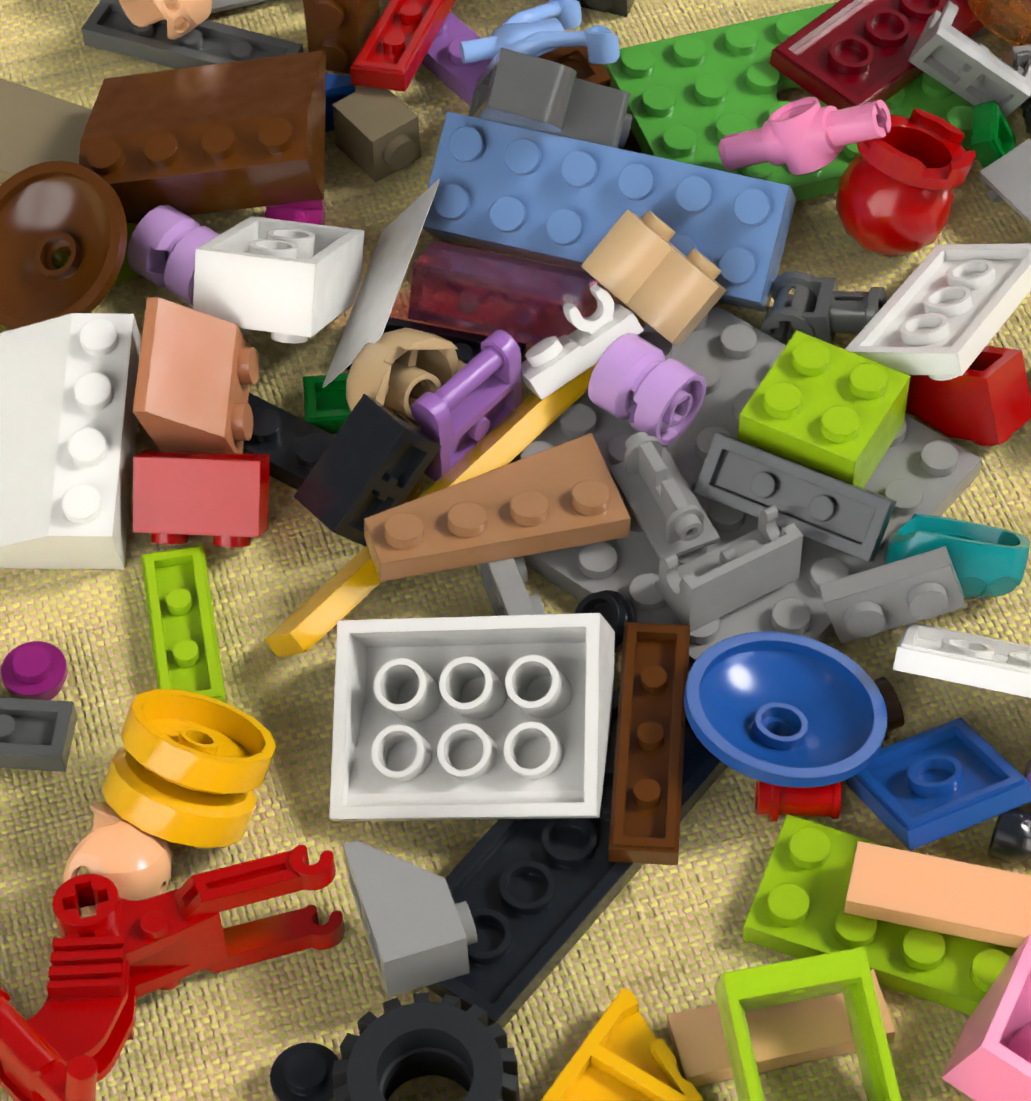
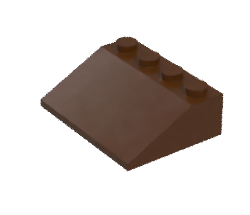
(212, 135)

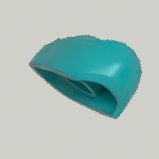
(984, 557)

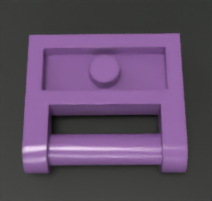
(471, 401)

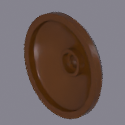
(44, 219)

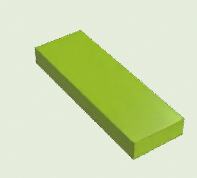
(183, 622)

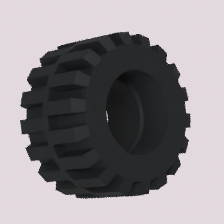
(423, 1042)

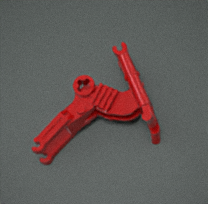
(143, 948)

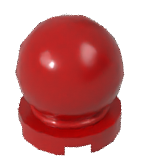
(902, 184)

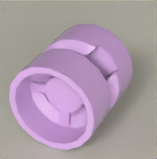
(165, 249)
(642, 385)

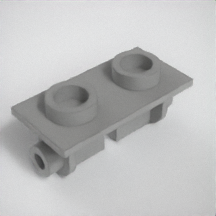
(661, 498)

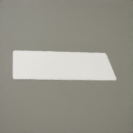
(381, 283)

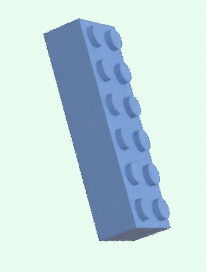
(562, 196)

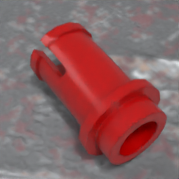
(811, 801)

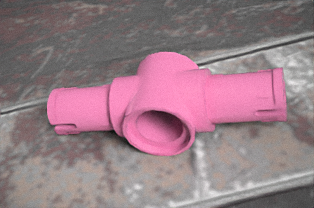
(805, 135)

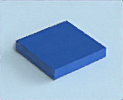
(939, 784)

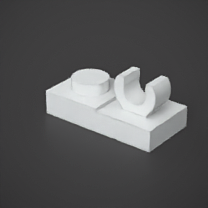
(561, 359)

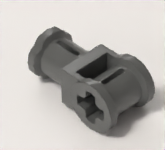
(818, 307)

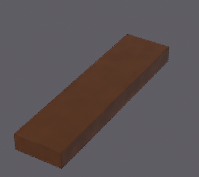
(649, 744)

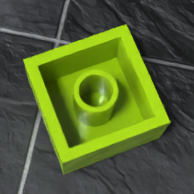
(826, 409)

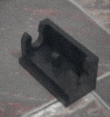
(366, 469)

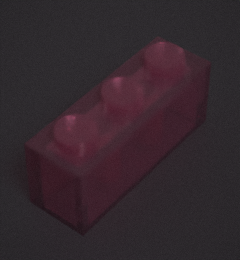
(496, 292)

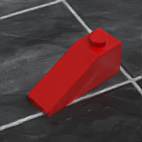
(979, 405)

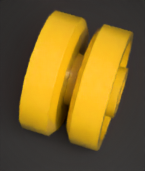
(188, 768)

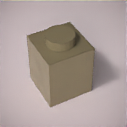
(376, 131)

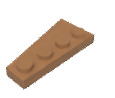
(507, 513)

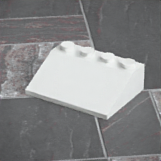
(67, 441)
(471, 717)

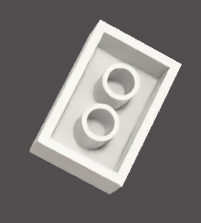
(279, 276)

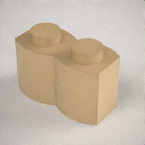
(654, 276)

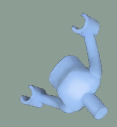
(541, 31)

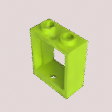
(802, 980)

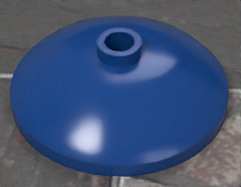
(785, 709)

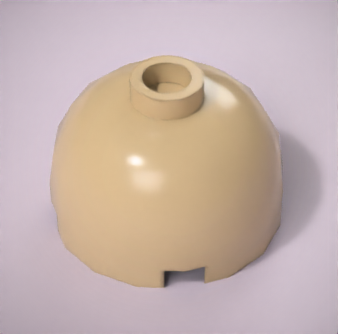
(401, 369)

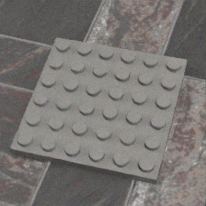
(917, 471)

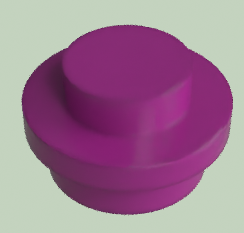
(34, 671)

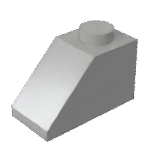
(408, 919)

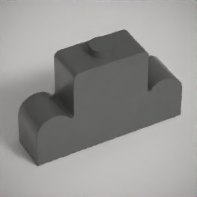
(550, 99)

